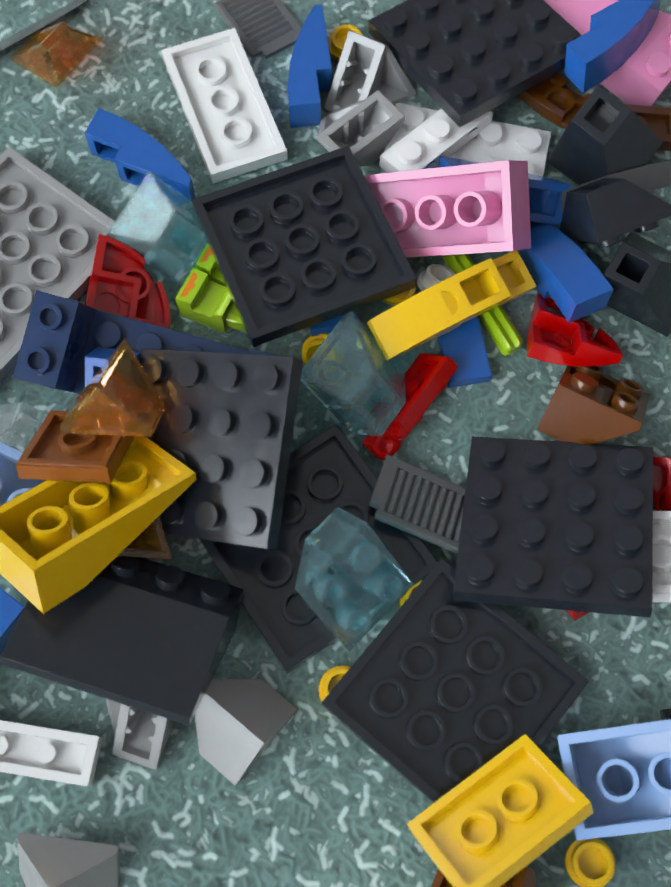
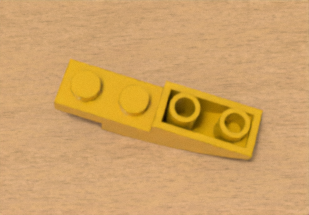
(450, 304)

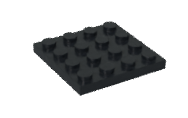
(475, 50)
(302, 245)
(235, 430)
(319, 479)
(557, 526)
(451, 687)

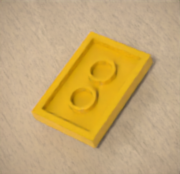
(500, 817)

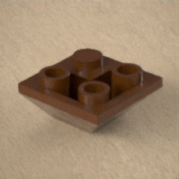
(593, 407)

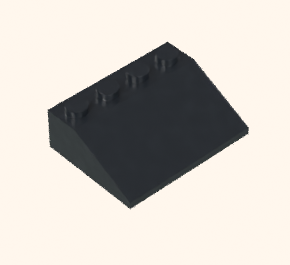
(132, 637)

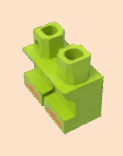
(206, 297)

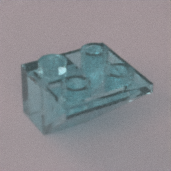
(161, 228)
(356, 379)
(349, 576)

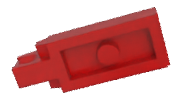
(423, 382)

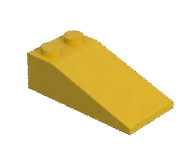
(72, 530)

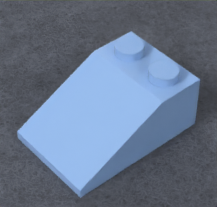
(623, 776)

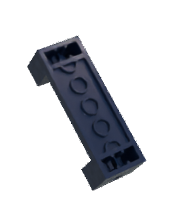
(65, 322)

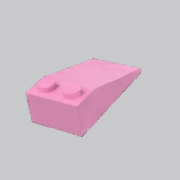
(647, 71)
(457, 208)

